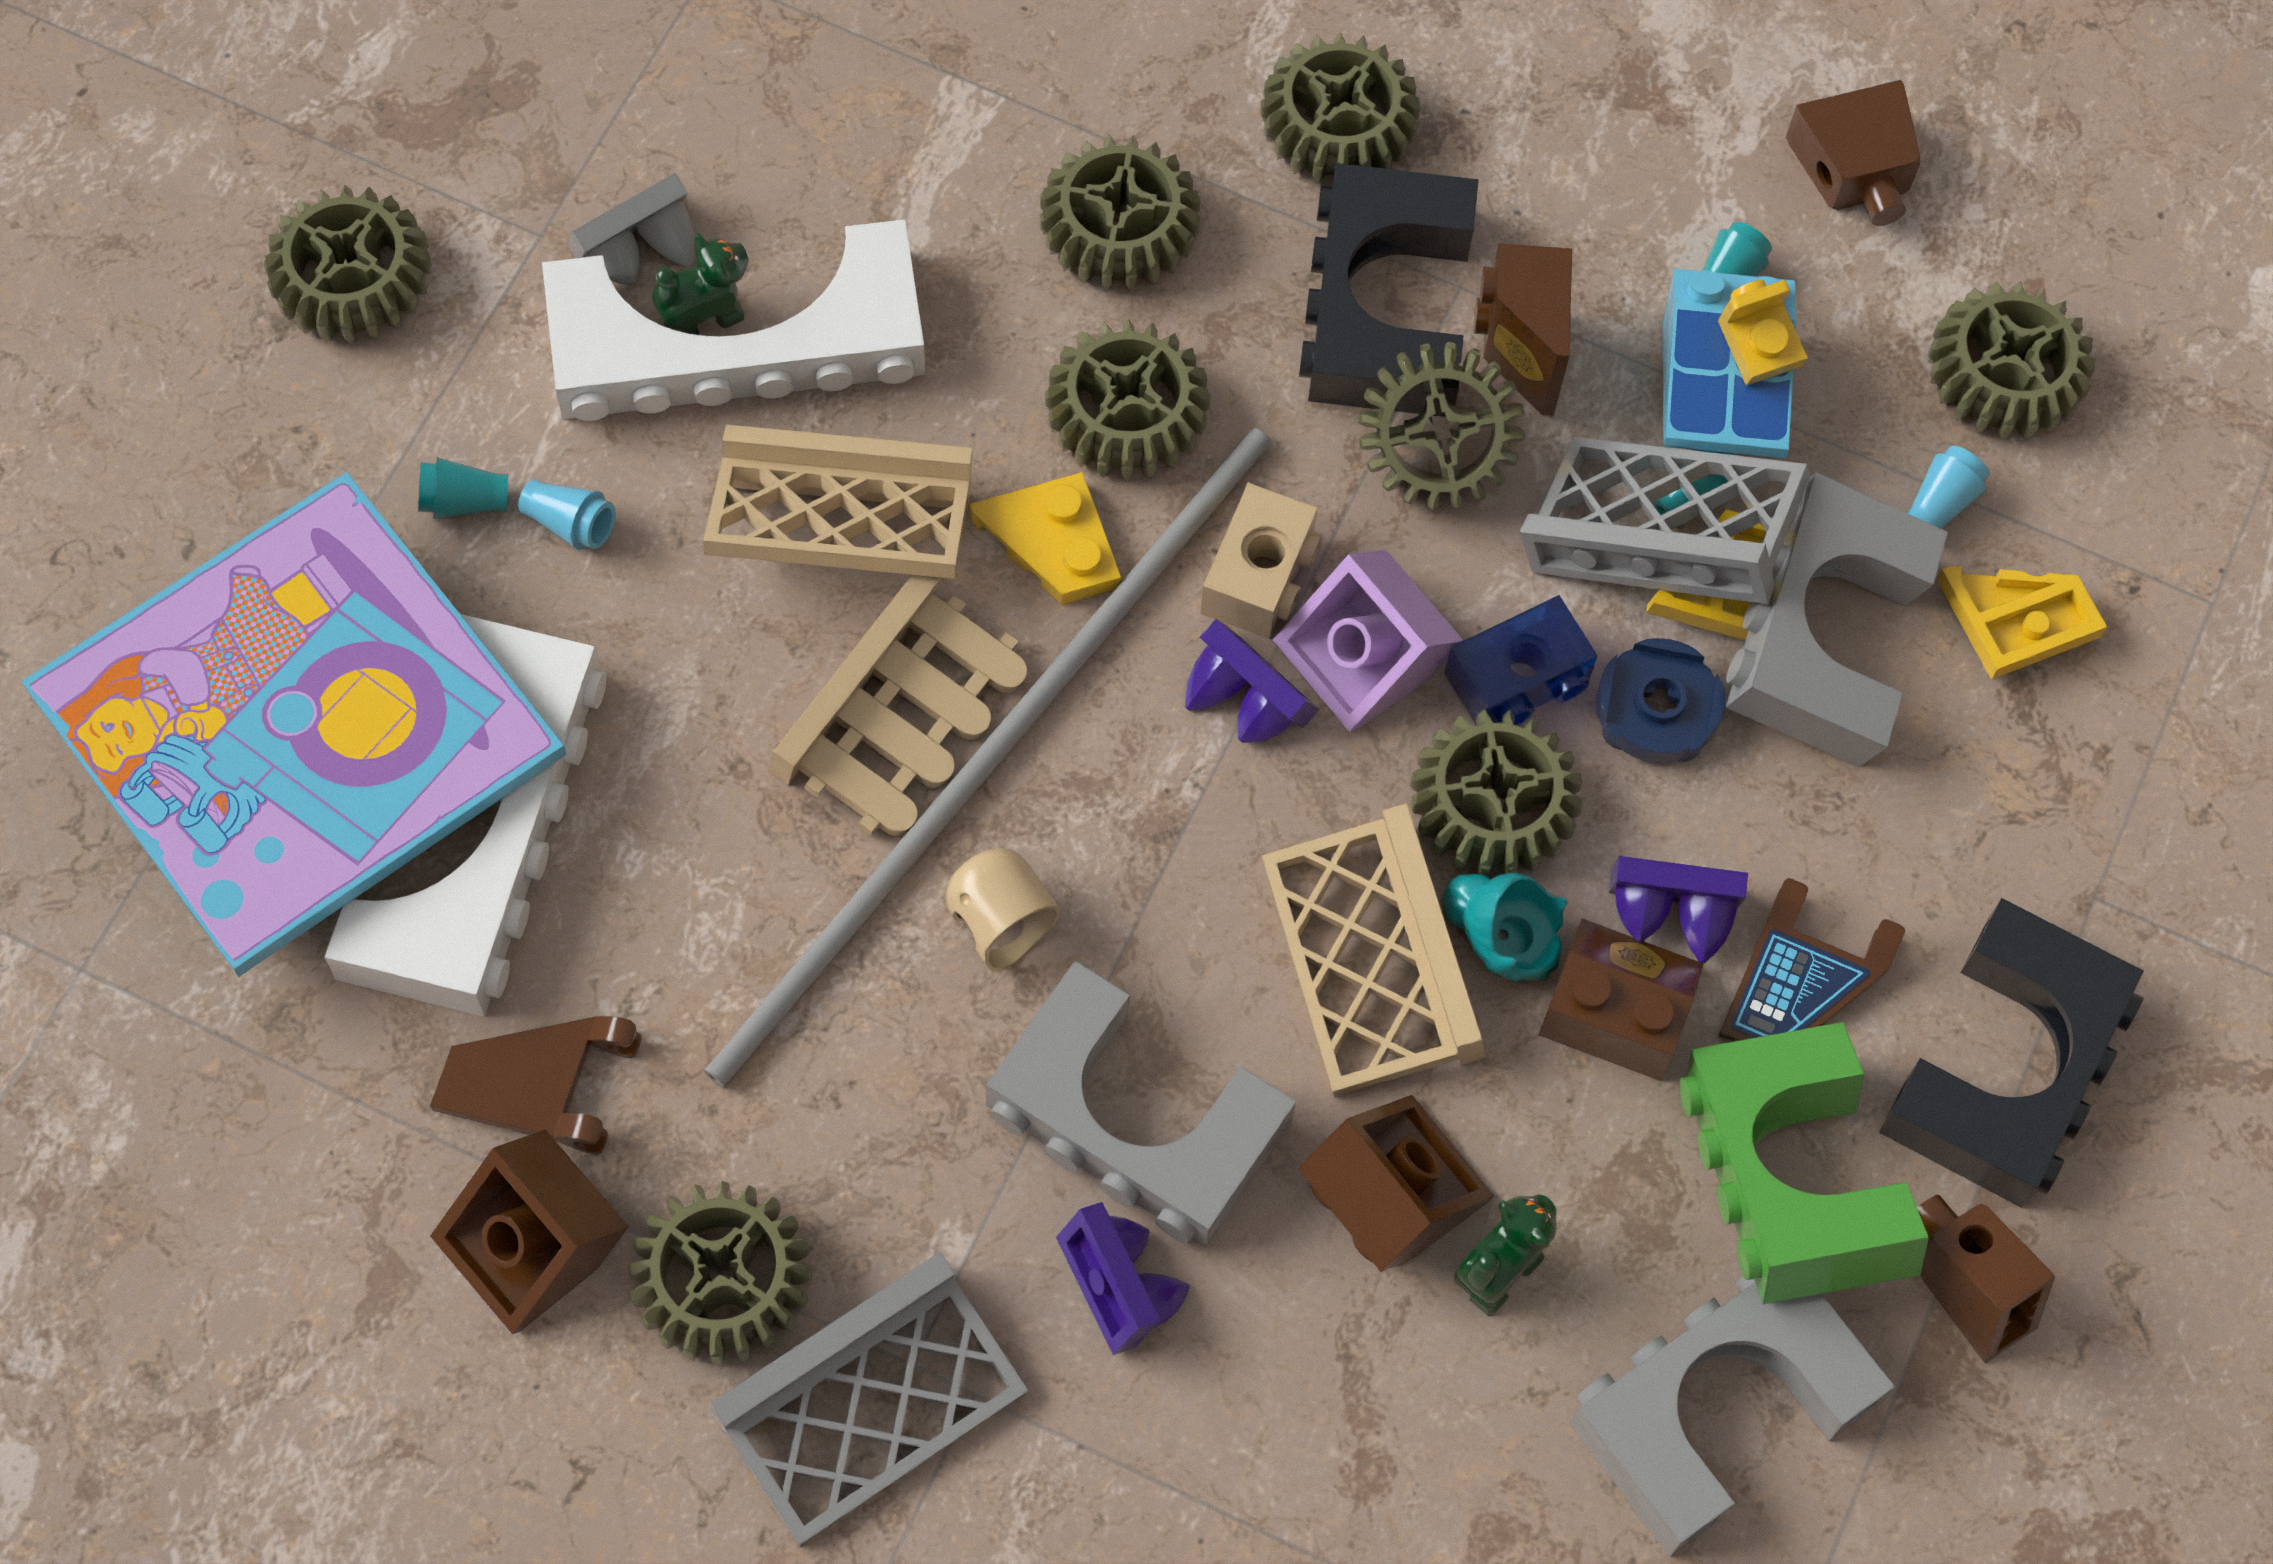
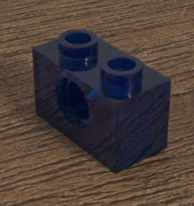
(1539, 637)

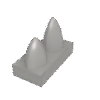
(657, 216)

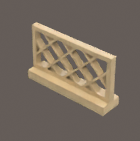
(842, 473)
(1426, 934)

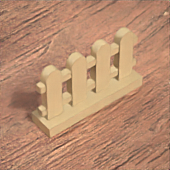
(879, 727)

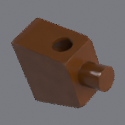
(1859, 149)
(1983, 1276)

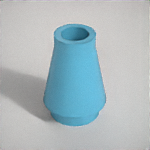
(1949, 486)
(572, 513)

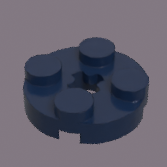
(1655, 735)

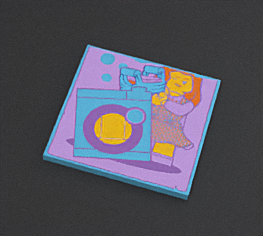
(293, 721)

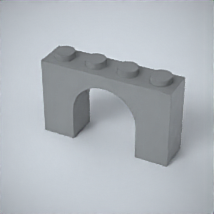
(1782, 670)
(1183, 1182)
(1636, 1422)

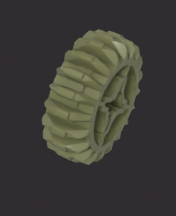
(1333, 89)
(1089, 193)
(350, 285)
(1125, 371)
(2008, 381)
(1469, 419)
(1542, 781)
(704, 1296)

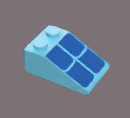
(1702, 386)

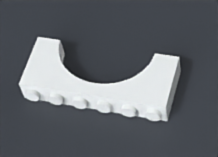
(622, 362)
(455, 935)

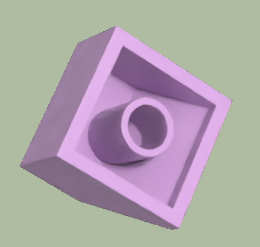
(1366, 638)

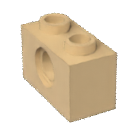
(1269, 528)

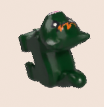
(705, 290)
(1508, 1251)

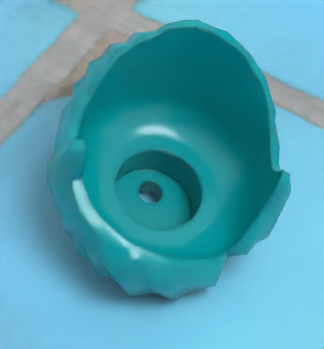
(1517, 908)

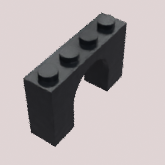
(1368, 218)
(2080, 1000)

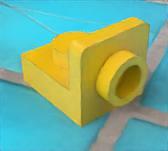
(1761, 331)

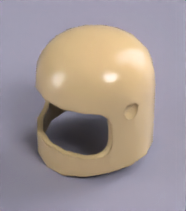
(993, 895)

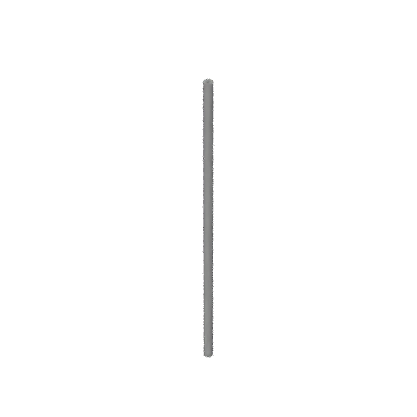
(984, 761)

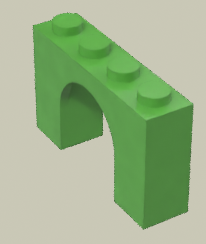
(1792, 1238)

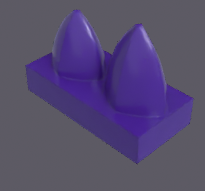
(1226, 668)
(1705, 898)
(1102, 1260)

